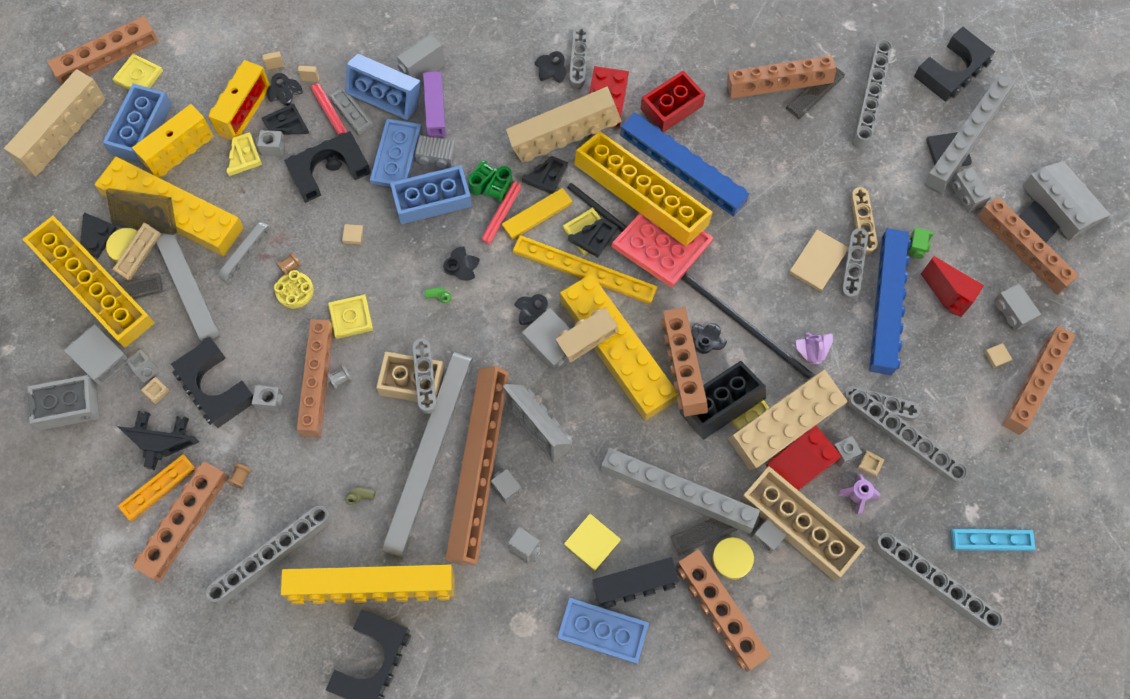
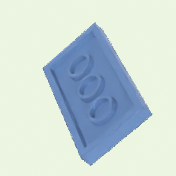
(395, 152)
(603, 631)

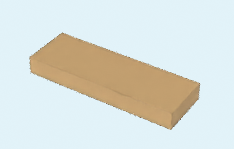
(137, 251)

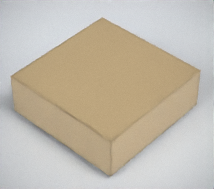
(273, 60)
(308, 73)
(353, 234)
(998, 355)
(155, 390)
(870, 464)

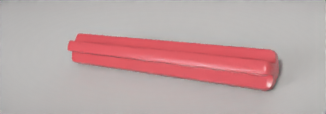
(328, 109)
(501, 212)

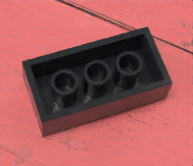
(727, 398)

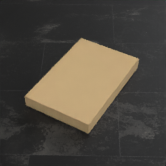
(818, 260)

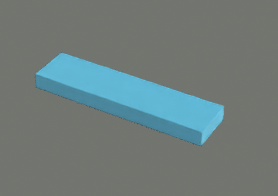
(992, 540)

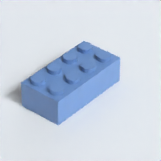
(382, 86)
(137, 118)
(431, 194)

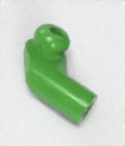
(440, 293)

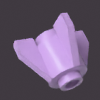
(815, 347)
(860, 493)

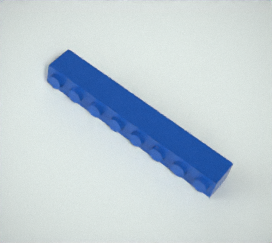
(684, 164)
(889, 302)

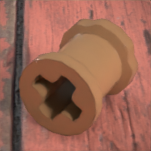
(288, 264)
(239, 475)

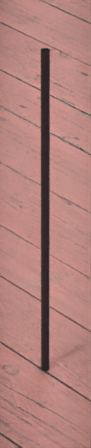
(703, 291)

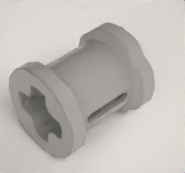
(339, 377)

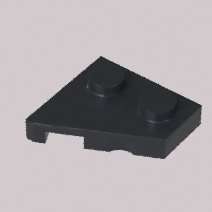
(286, 120)
(547, 175)
(95, 234)
(594, 237)

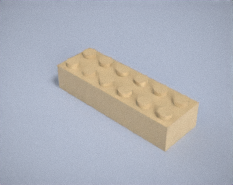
(55, 123)
(564, 125)
(787, 420)
(804, 524)

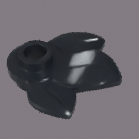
(550, 68)
(283, 91)
(463, 263)
(529, 310)
(709, 336)

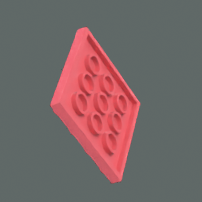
(658, 251)

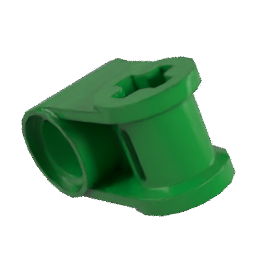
(483, 175)
(497, 186)

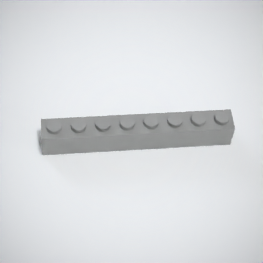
(970, 133)
(680, 490)

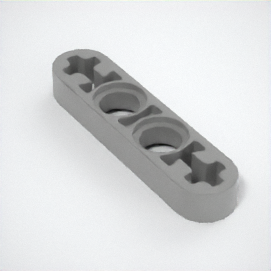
(579, 57)
(244, 252)
(855, 263)
(427, 375)
(883, 399)

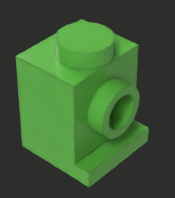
(919, 242)

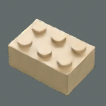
(399, 380)

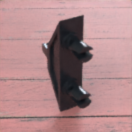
(158, 444)

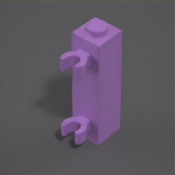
(434, 104)

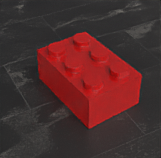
(617, 84)
(672, 101)

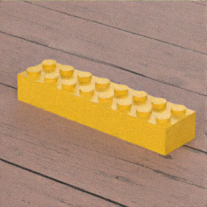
(643, 188)
(193, 216)
(89, 281)
(623, 352)
(368, 583)

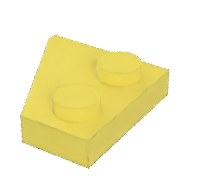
(243, 155)

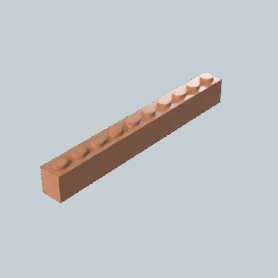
(477, 467)

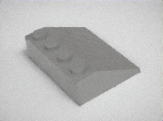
(1065, 199)
(536, 421)

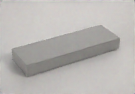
(351, 111)

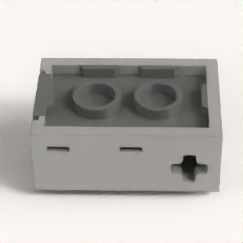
(63, 402)

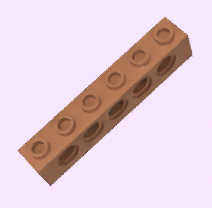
(104, 49)
(781, 76)
(1028, 246)
(679, 333)
(315, 378)
(1038, 380)
(180, 533)
(745, 633)

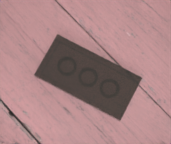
(135, 208)

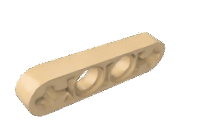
(864, 220)

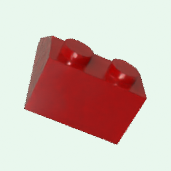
(951, 286)
(805, 458)

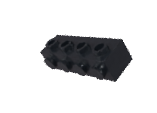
(635, 582)

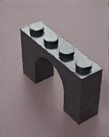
(948, 83)
(303, 164)
(191, 369)
(392, 638)

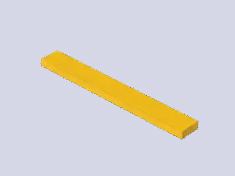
(582, 268)

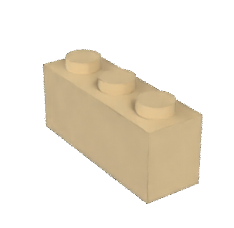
(587, 334)

